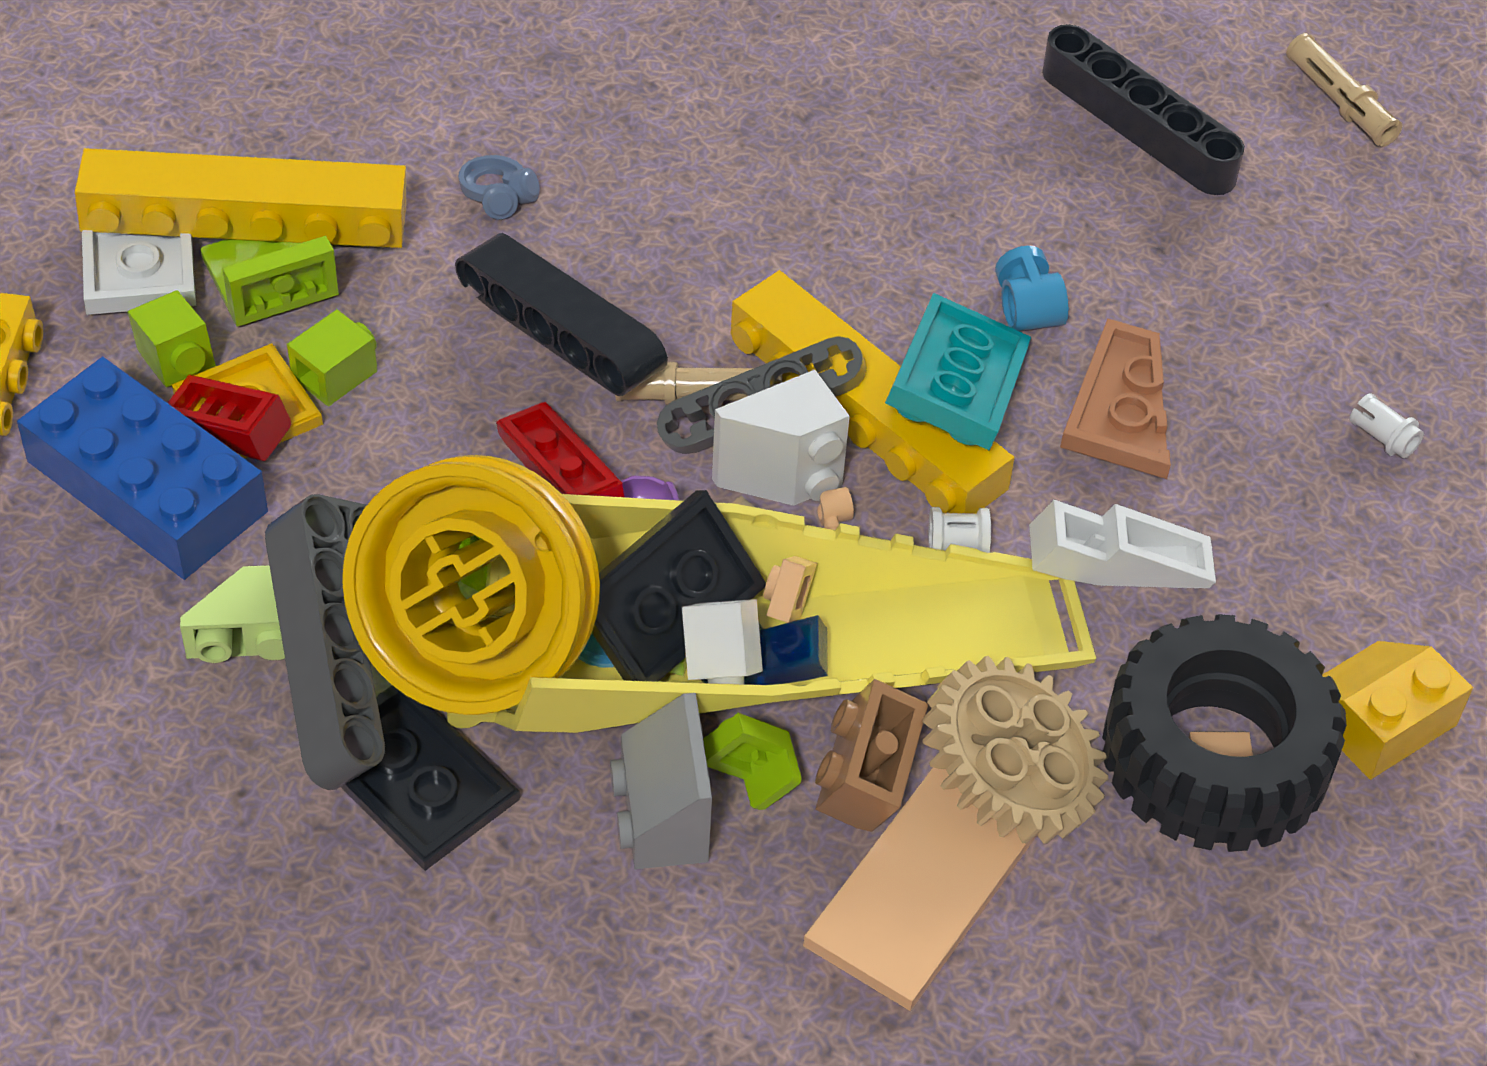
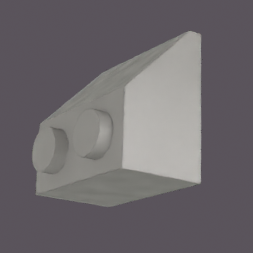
(664, 788)

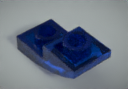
(791, 653)

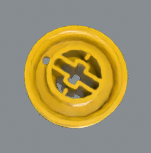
(407, 596)

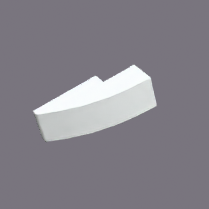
(1119, 549)

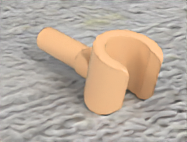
(835, 507)

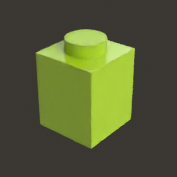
(171, 338)
(333, 357)

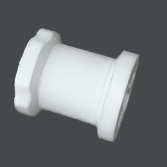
(959, 529)

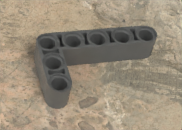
(324, 662)

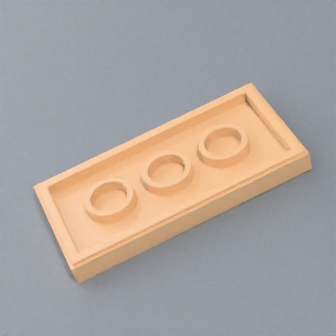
(915, 893)

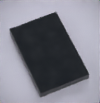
(674, 565)
(430, 784)

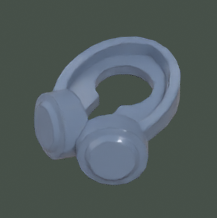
(499, 199)

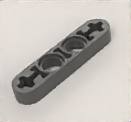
(755, 381)

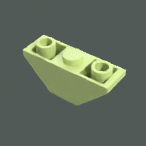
(235, 620)

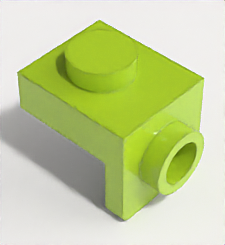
(756, 754)

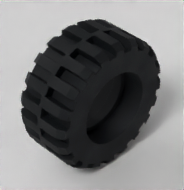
(1209, 792)

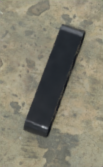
(1143, 109)
(562, 314)

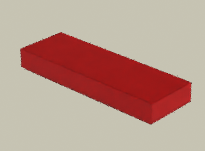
(557, 453)

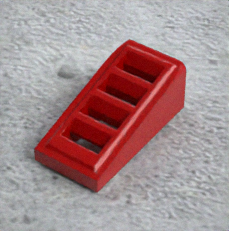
(252, 436)

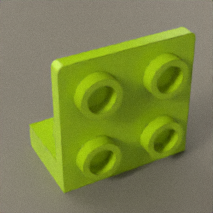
(270, 276)

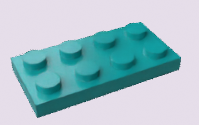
(959, 372)

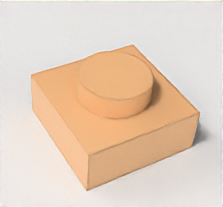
(788, 588)

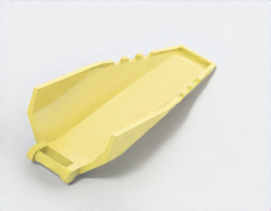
(886, 606)

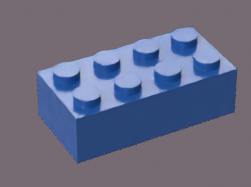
(143, 467)

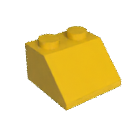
(1396, 702)

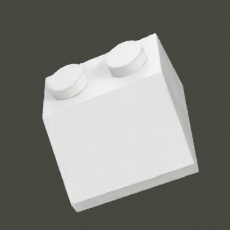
(782, 442)

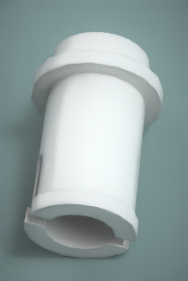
(1388, 427)

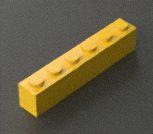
(241, 197)
(957, 477)

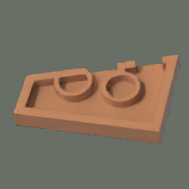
(1121, 402)

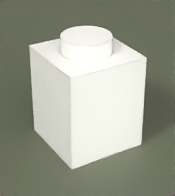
(722, 641)

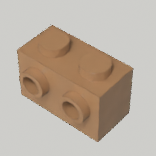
(871, 756)

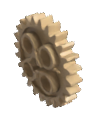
(1015, 750)

